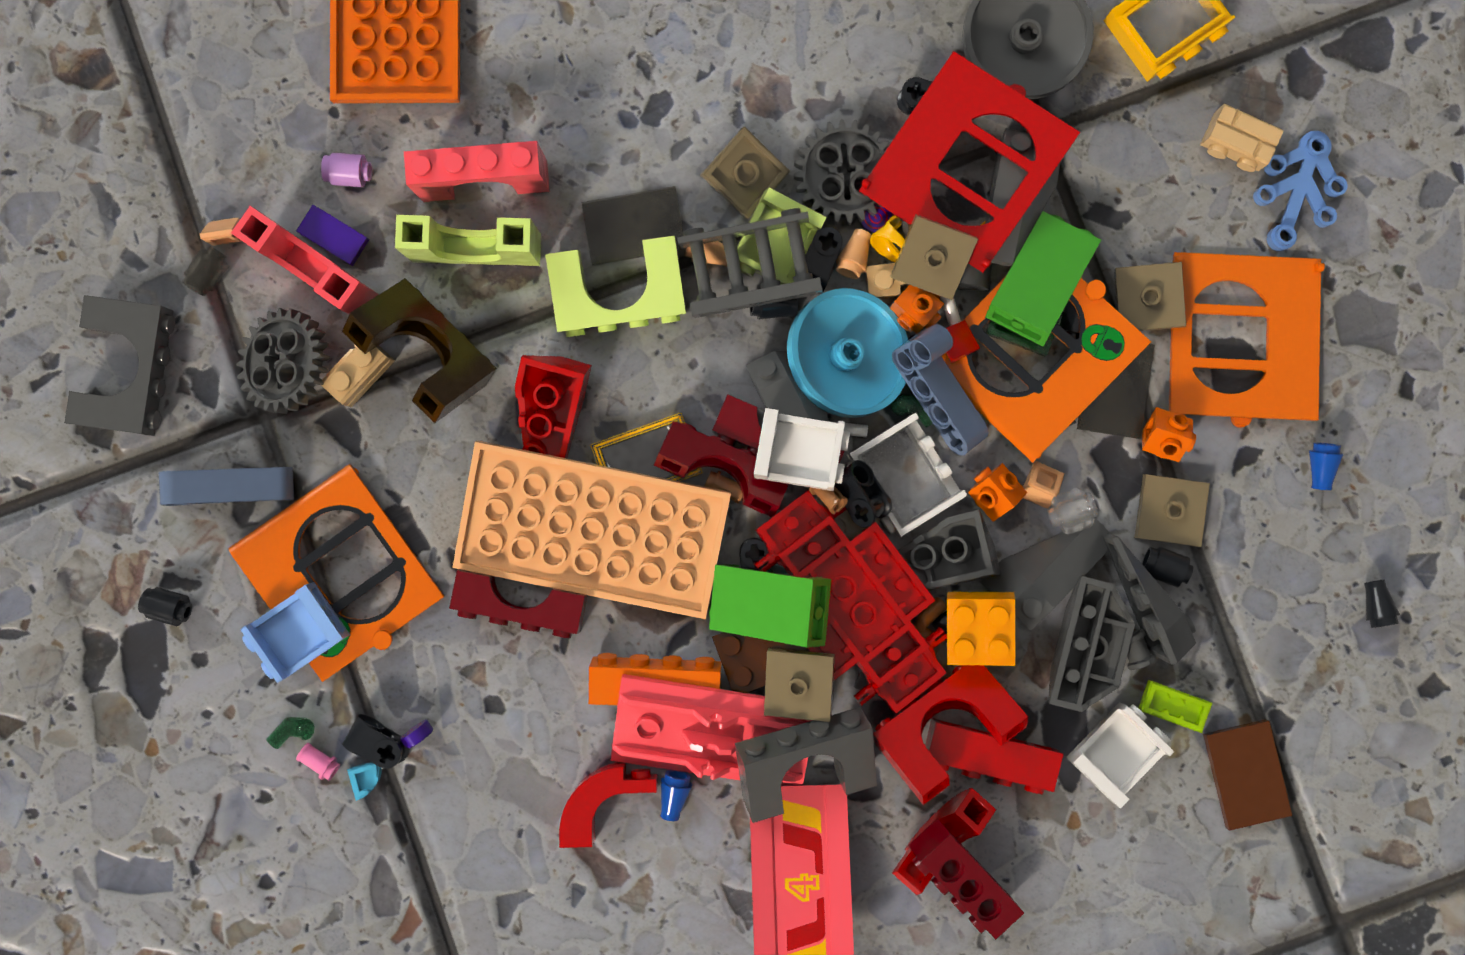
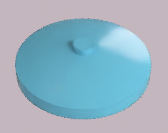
(844, 352)

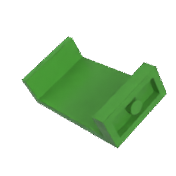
(1042, 278)
(770, 605)

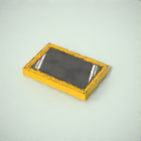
(638, 449)

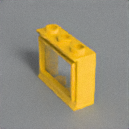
(1166, 30)

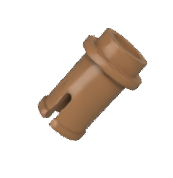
(721, 482)
(831, 499)

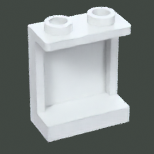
(801, 451)
(1119, 752)

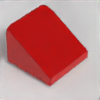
(963, 341)

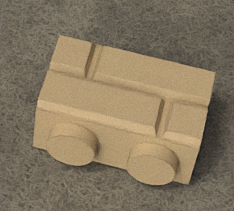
(1241, 138)
(356, 374)

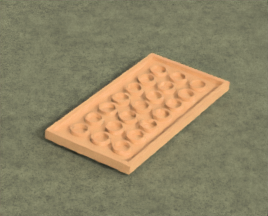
(591, 529)

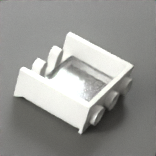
(909, 474)

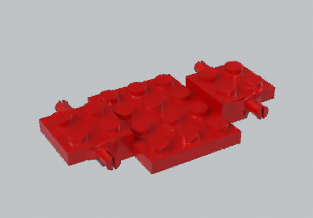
(869, 599)

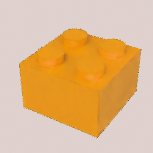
(981, 628)

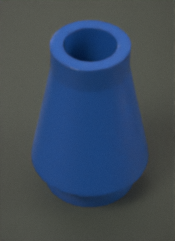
(1324, 464)
(674, 792)

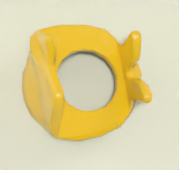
(883, 238)

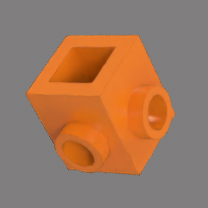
(917, 309)
(1168, 435)
(996, 491)

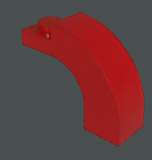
(578, 816)
(963, 816)

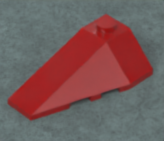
(550, 402)

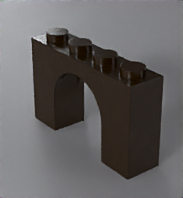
(407, 312)

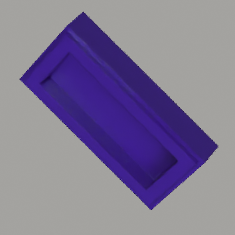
(332, 235)

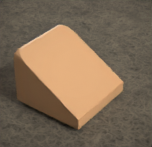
(220, 232)
(1042, 484)

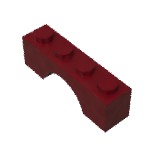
(740, 424)
(688, 450)
(479, 595)

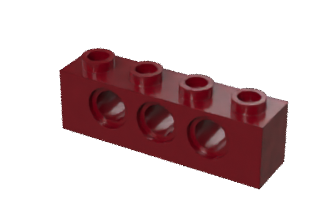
(965, 879)

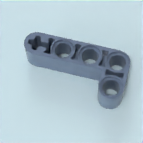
(938, 389)
(225, 485)

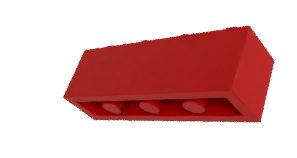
(980, 753)

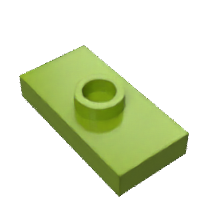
(1175, 706)

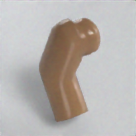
(928, 615)

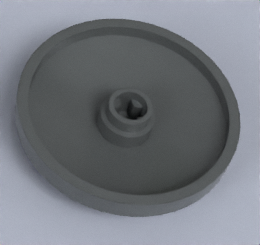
(1029, 41)

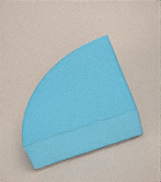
(364, 778)

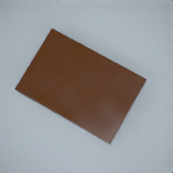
(1247, 774)

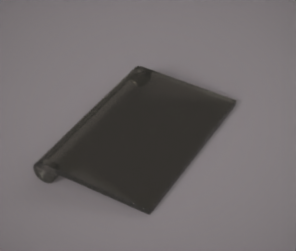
(621, 223)
(1123, 403)

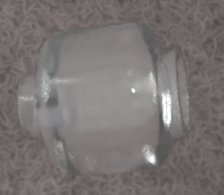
(1072, 511)

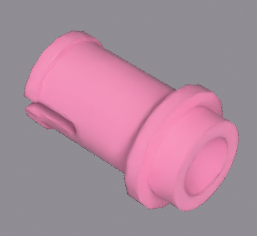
(318, 761)

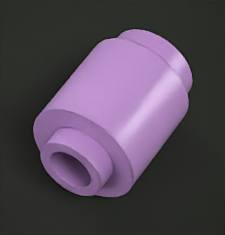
(346, 169)

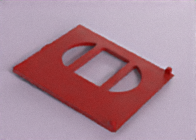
(946, 110)

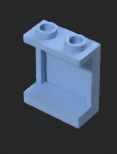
(294, 632)

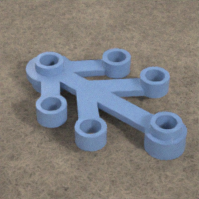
(1302, 185)

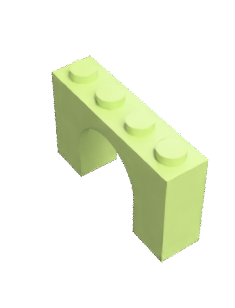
(426, 241)
(577, 310)

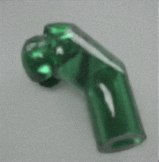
(909, 404)
(291, 727)

